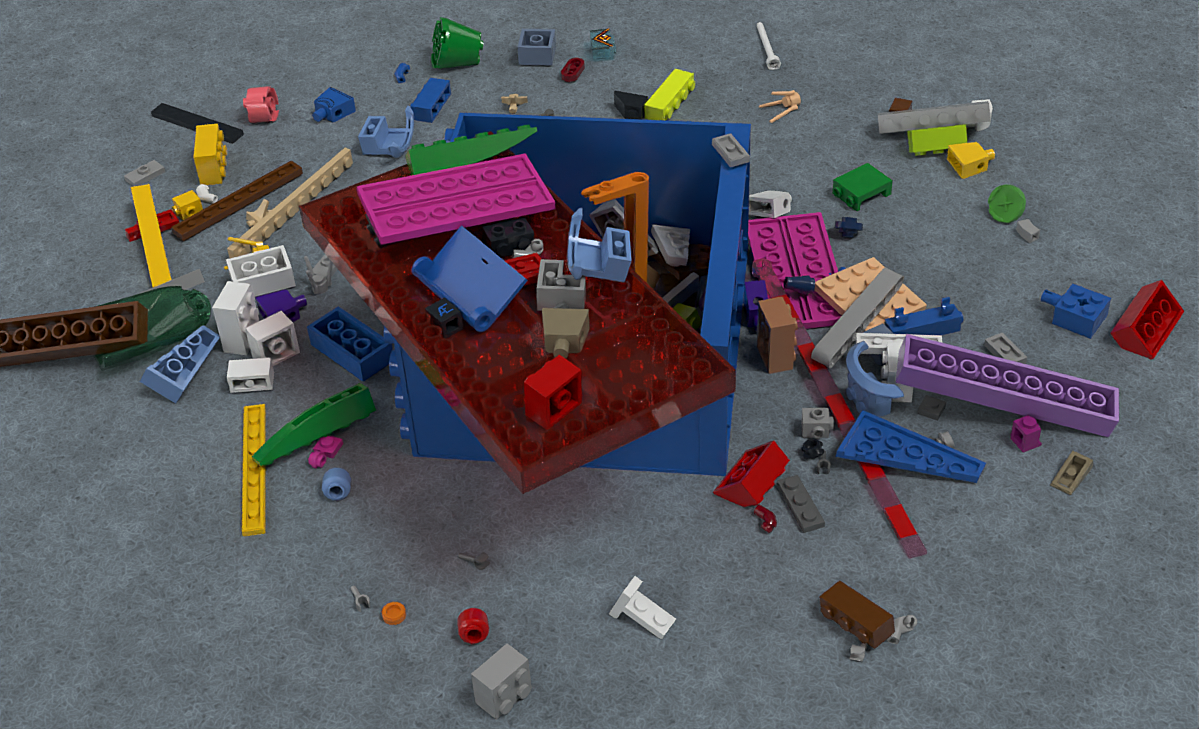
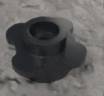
(812, 449)

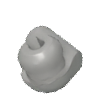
(902, 625)

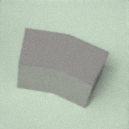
(1027, 230)

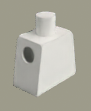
(776, 204)

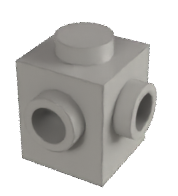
(816, 423)

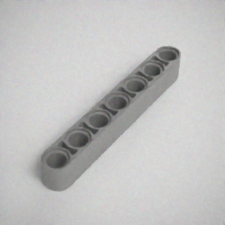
(857, 317)

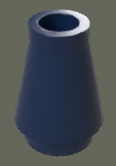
(800, 284)

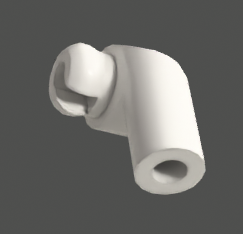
(203, 194)

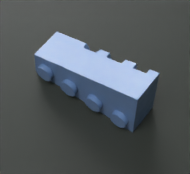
(177, 368)

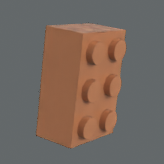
(776, 334)

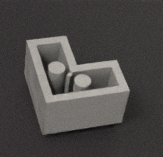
(557, 288)

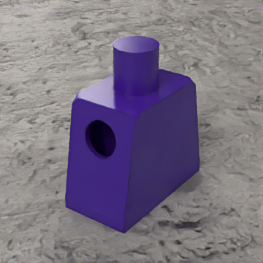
(753, 290)
(281, 301)

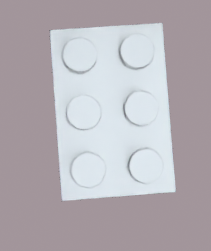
(264, 270)
(233, 313)

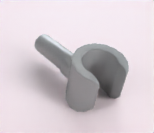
(360, 598)
(858, 652)

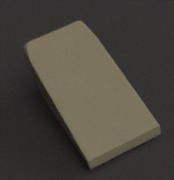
(1072, 472)

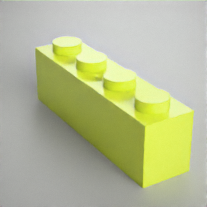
(669, 95)

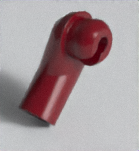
(769, 518)

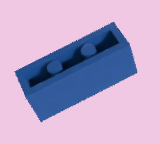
(431, 99)

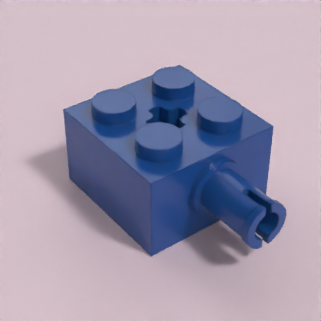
(1078, 309)

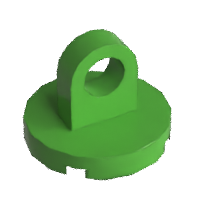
(1006, 203)

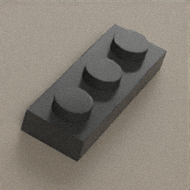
(800, 504)

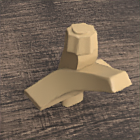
(513, 100)
(256, 216)

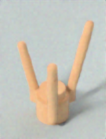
(791, 100)

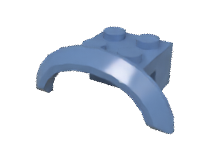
(379, 139)
(596, 258)
(865, 388)

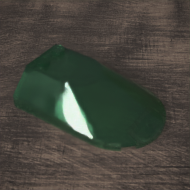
(171, 318)

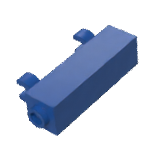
(927, 322)

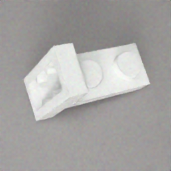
(642, 610)

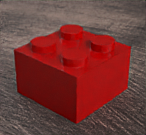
(553, 392)

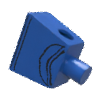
(333, 105)

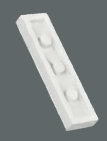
(878, 342)

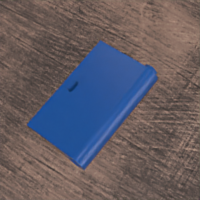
(467, 281)

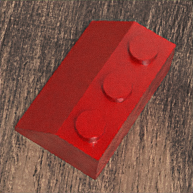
(753, 475)

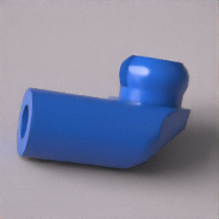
(399, 73)

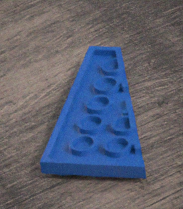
(891, 445)

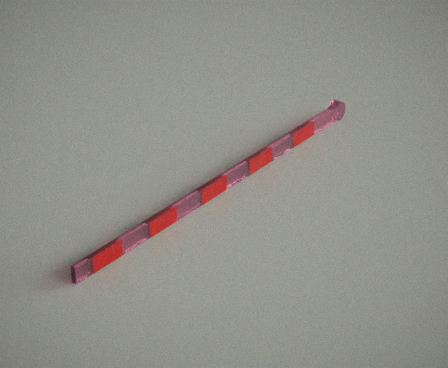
(844, 419)

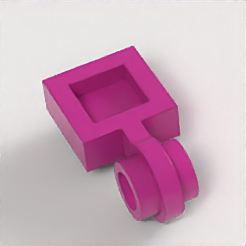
(324, 448)

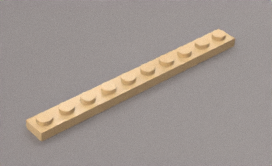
(290, 205)

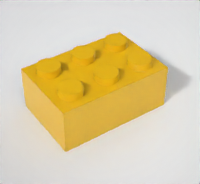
(210, 154)

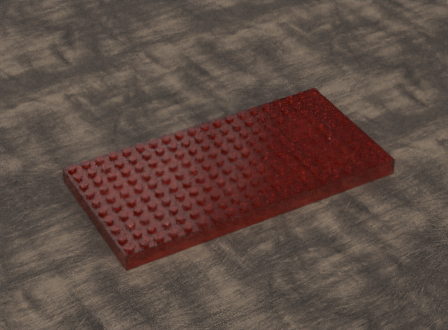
(636, 363)

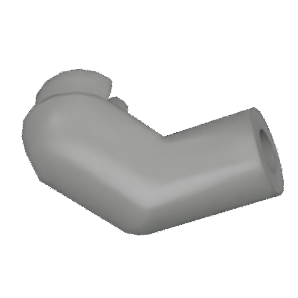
(535, 247)

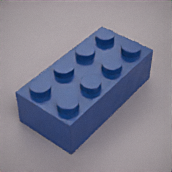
(350, 343)

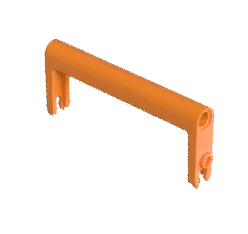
(636, 199)

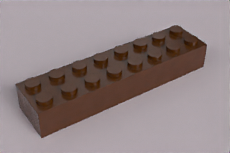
(72, 333)

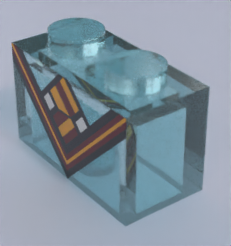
(602, 45)

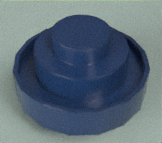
(848, 226)

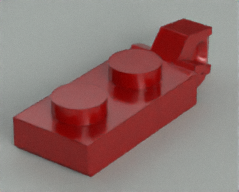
(165, 220)

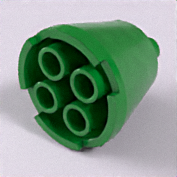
(455, 45)

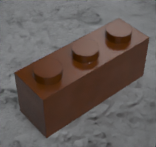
(857, 614)

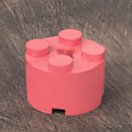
(261, 104)

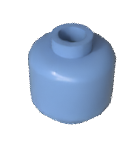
(336, 484)

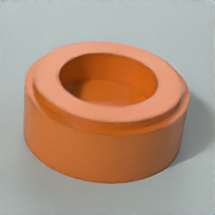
(393, 613)

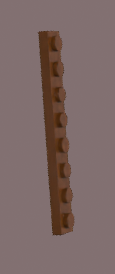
(236, 200)

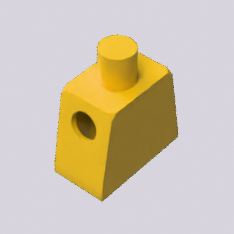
(969, 158)

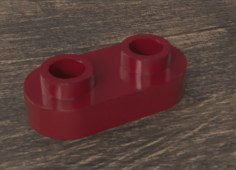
(572, 69)

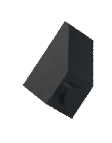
(630, 105)

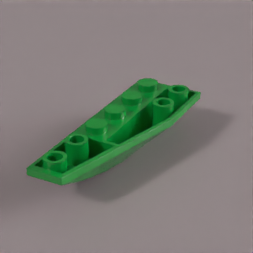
(464, 150)
(317, 422)

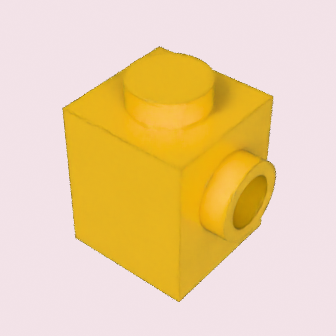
(186, 205)

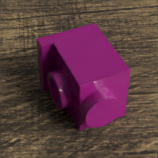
(1027, 430)

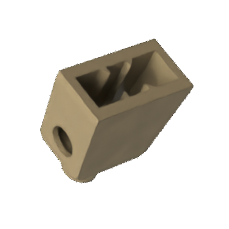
(565, 330)

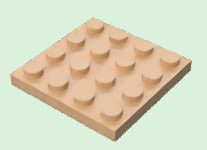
(847, 285)

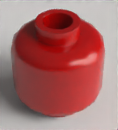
(473, 625)

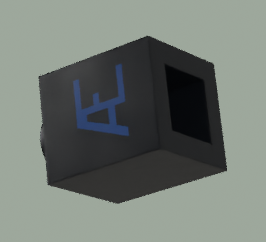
(446, 317)

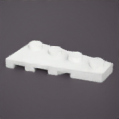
(672, 243)

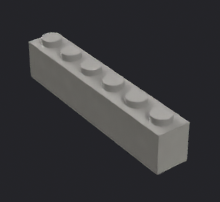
(934, 117)

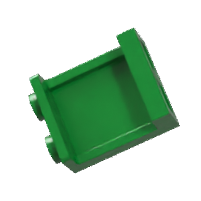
(860, 185)

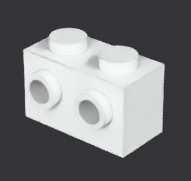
(255, 374)

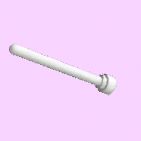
(773, 61)

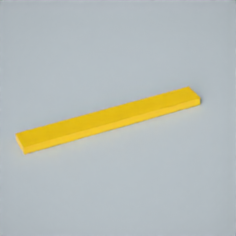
(150, 235)
(253, 474)

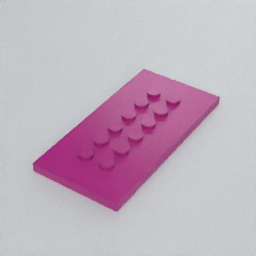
(454, 198)
(797, 248)

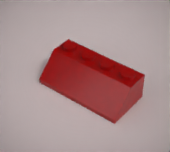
(1148, 320)

